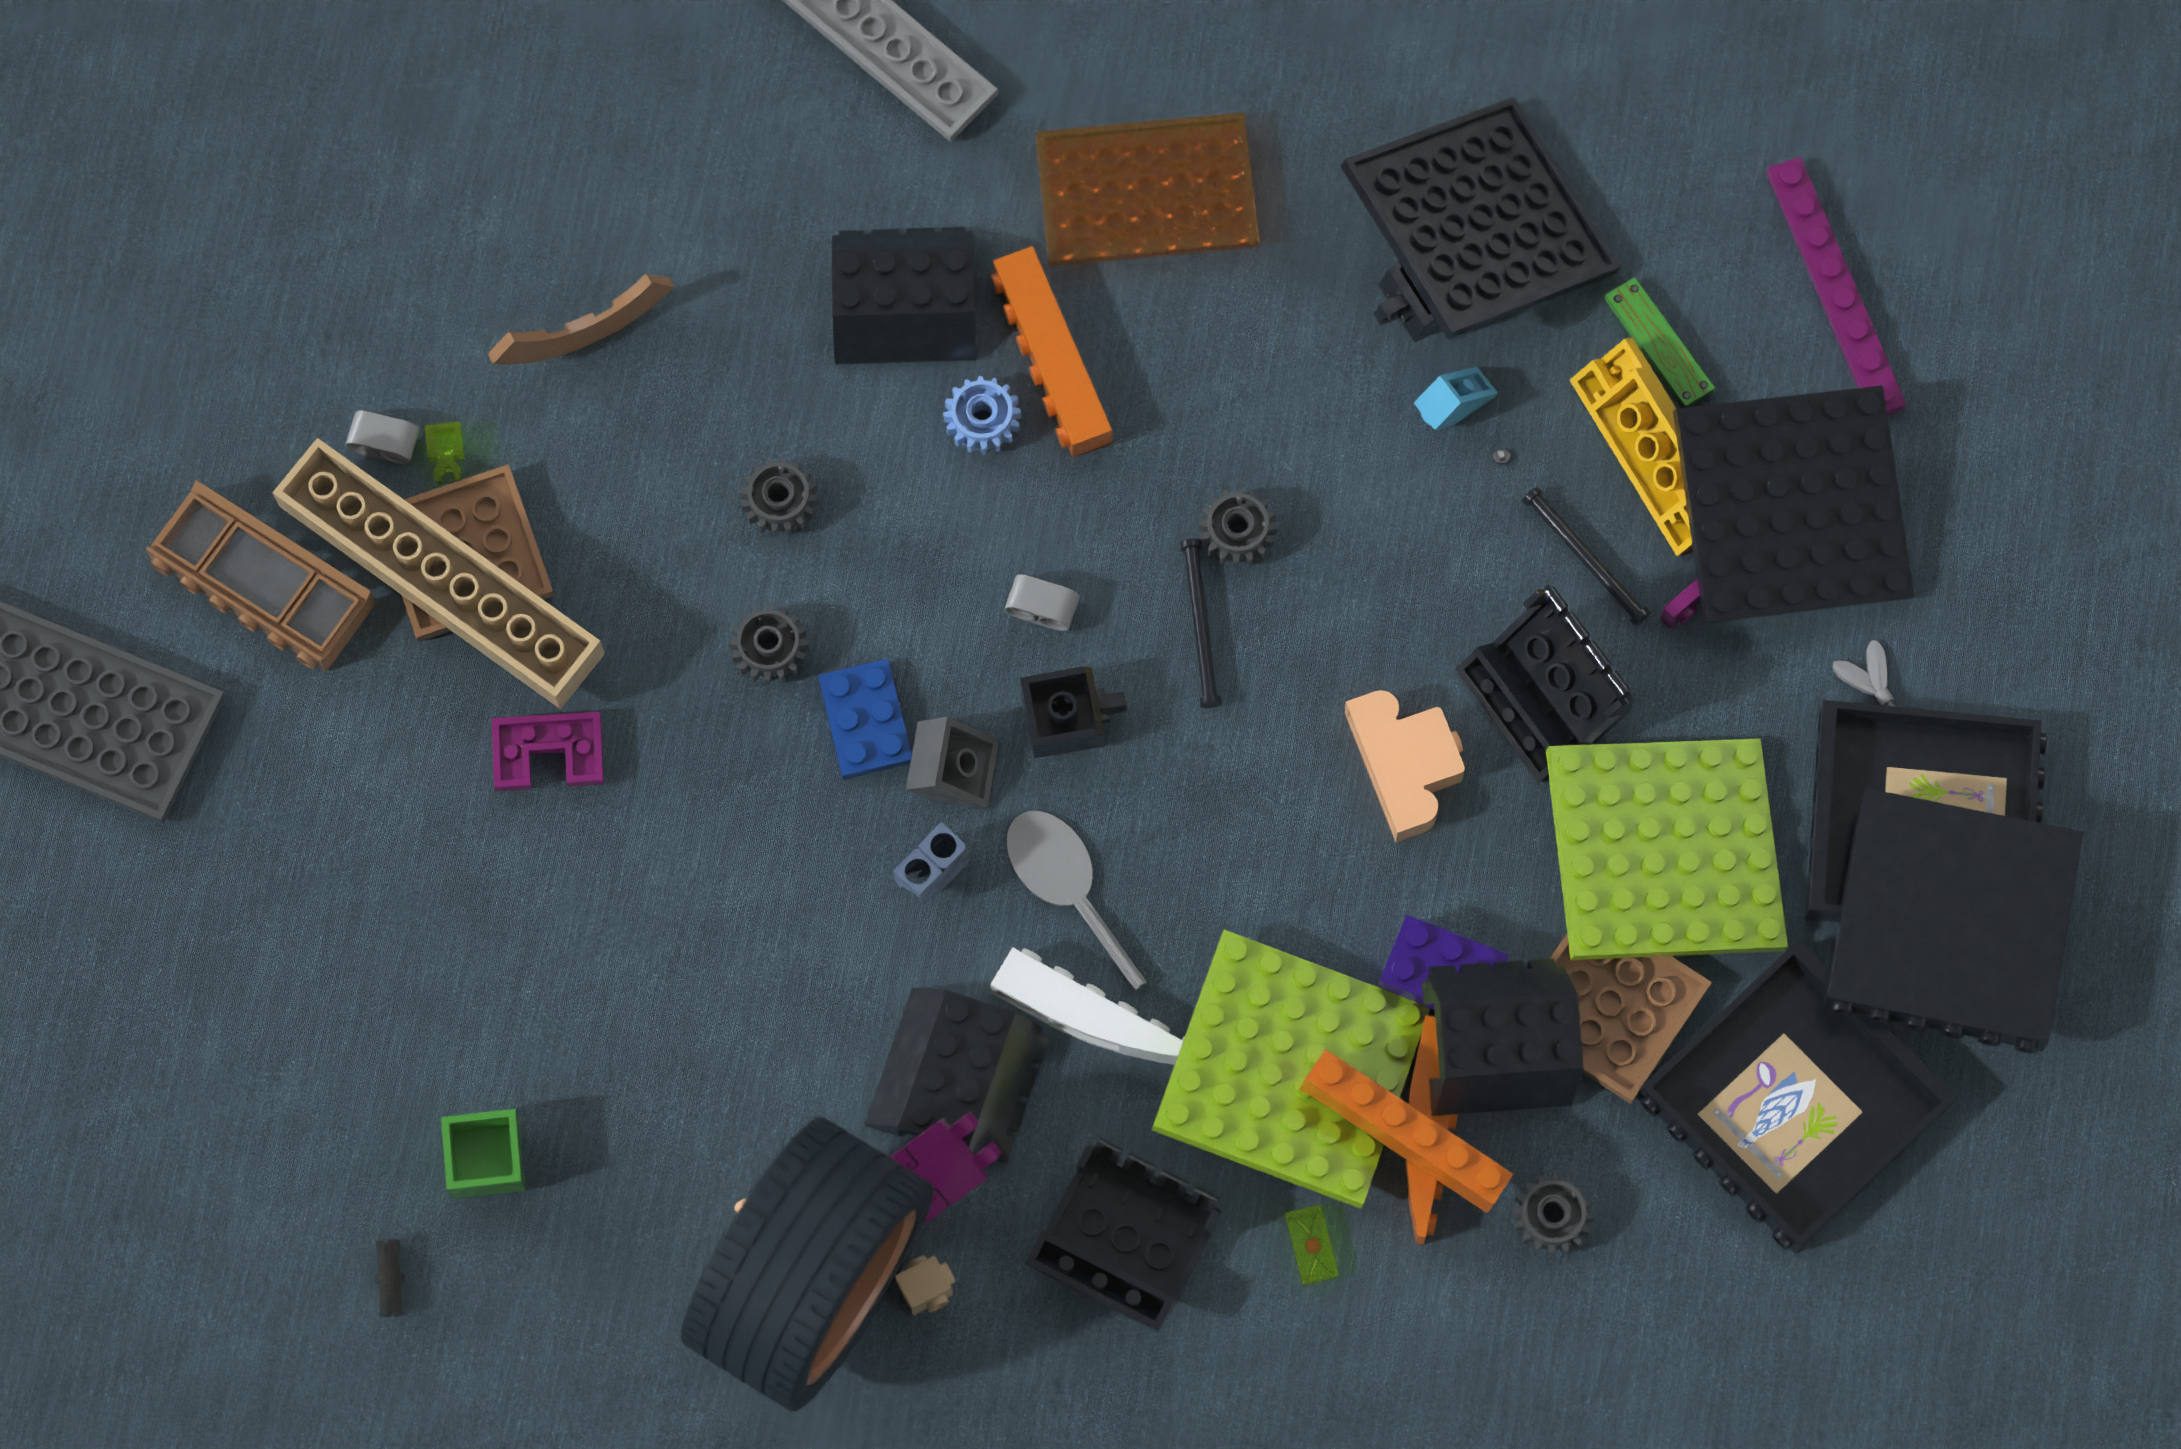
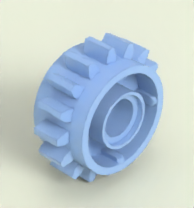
(982, 433)

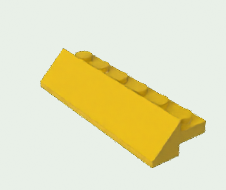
(1641, 432)

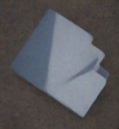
(938, 880)

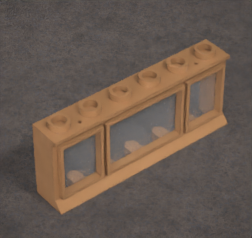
(260, 577)

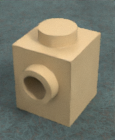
(925, 1284)

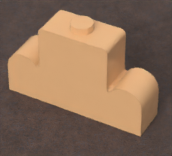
(1405, 759)

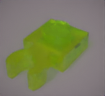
(445, 446)

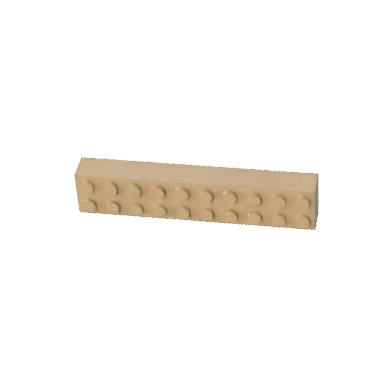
(439, 573)

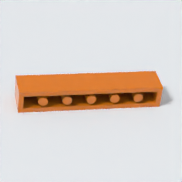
(1051, 351)
(1406, 1131)

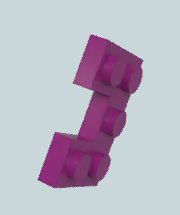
(522, 736)

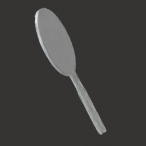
(1060, 872)

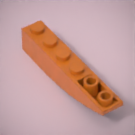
(1420, 1185)

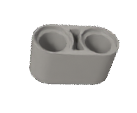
(382, 437)
(1042, 602)

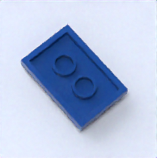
(865, 719)

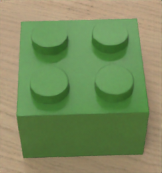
(483, 1153)

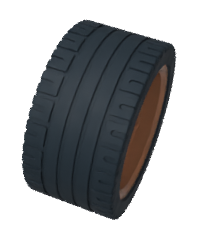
(806, 1263)

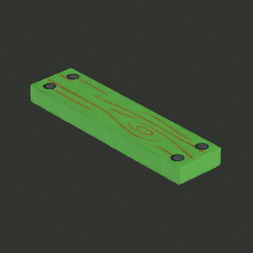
(1659, 343)

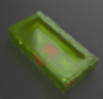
(1311, 1245)

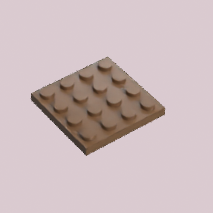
(492, 521)
(1629, 1014)

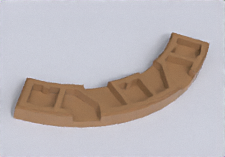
(579, 333)

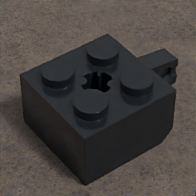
(1405, 304)
(1085, 707)

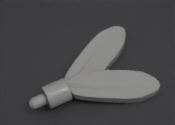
(1870, 682)

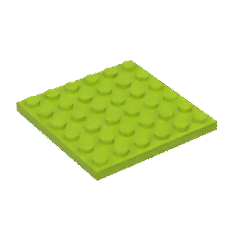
(1666, 849)
(1253, 1045)

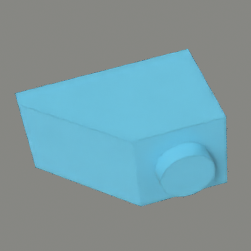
(1454, 397)

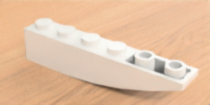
(1081, 1010)

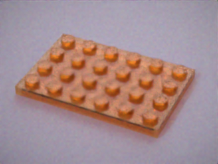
(1147, 189)

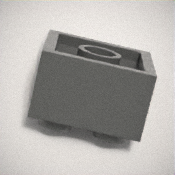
(952, 763)

